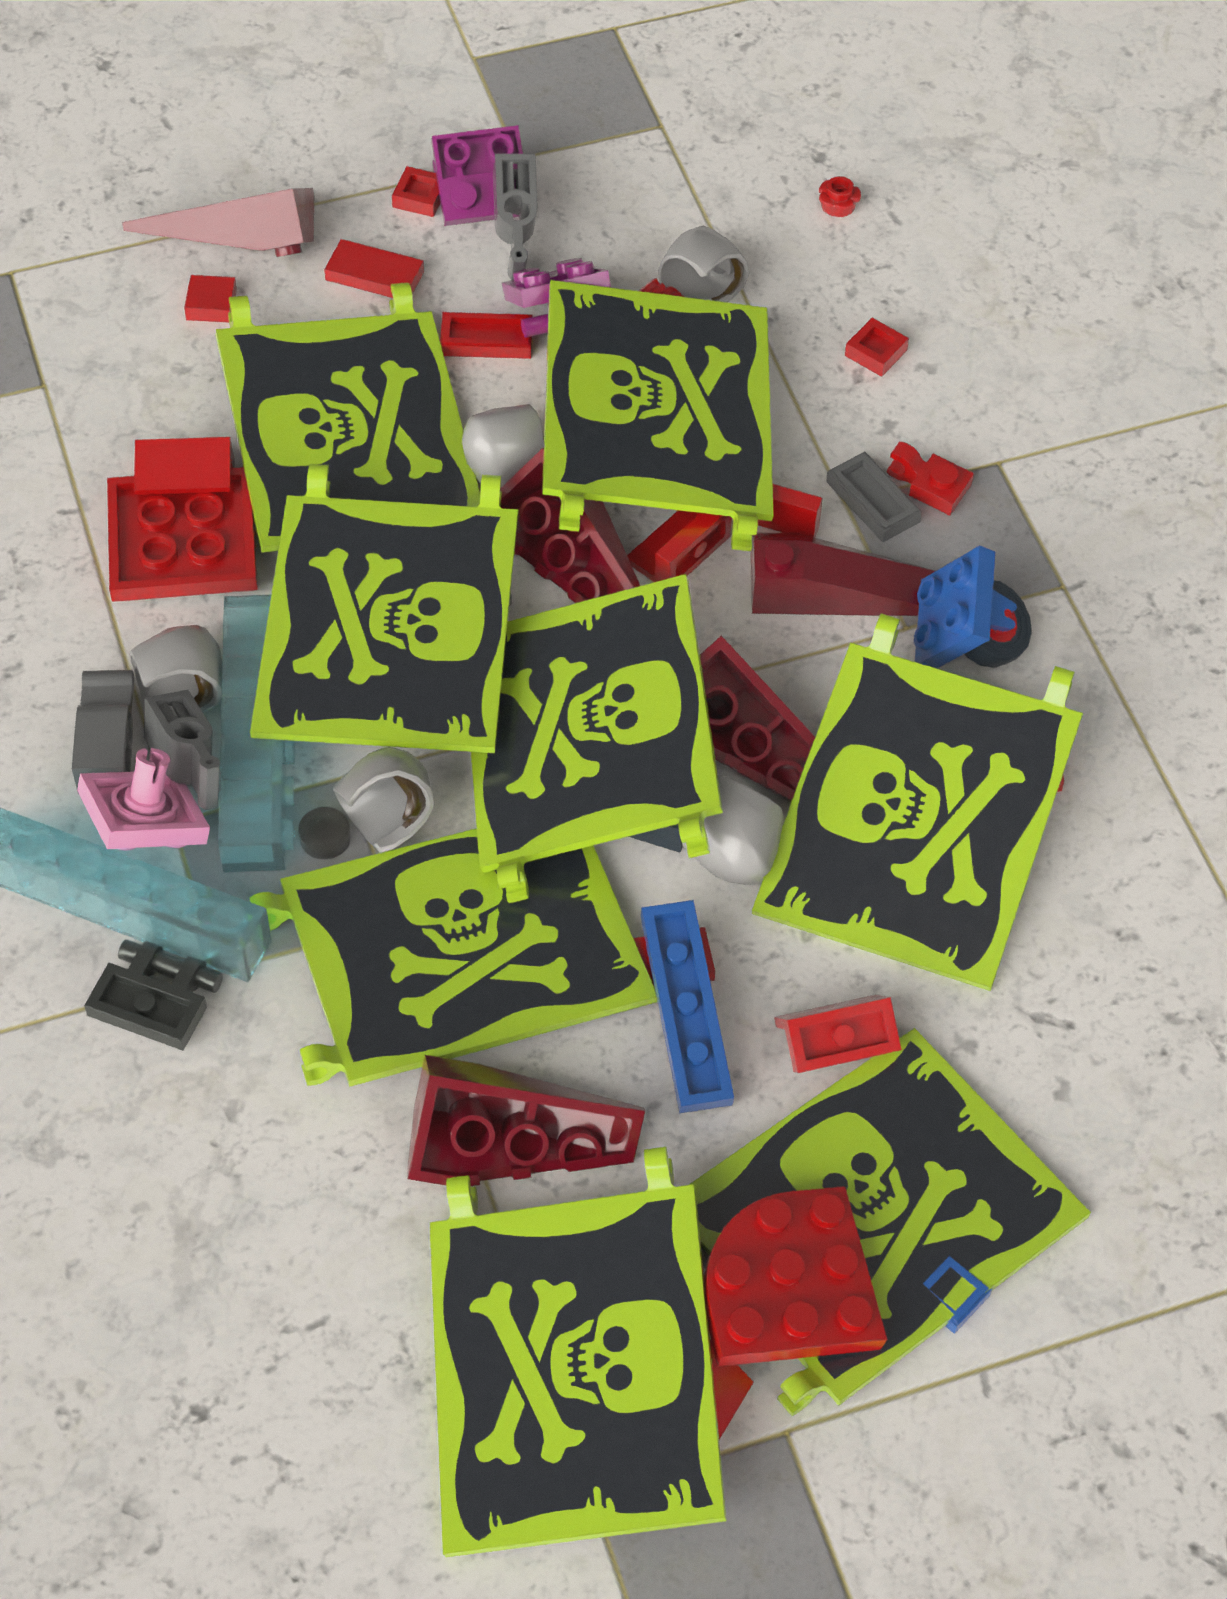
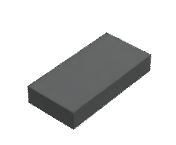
(873, 496)

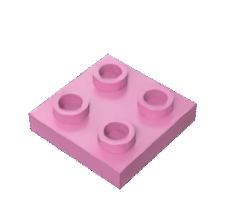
(143, 806)

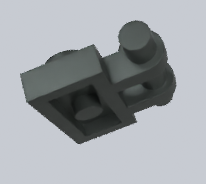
(150, 1006)

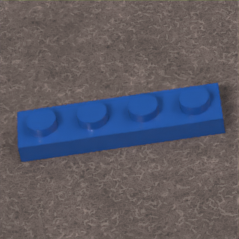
(687, 1007)

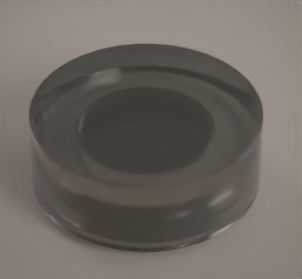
(324, 833)

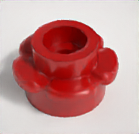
(839, 196)

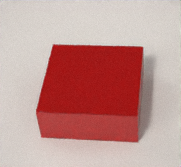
(417, 192)
(209, 298)
(876, 347)

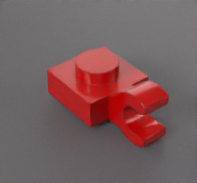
(932, 482)

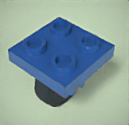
(970, 615)

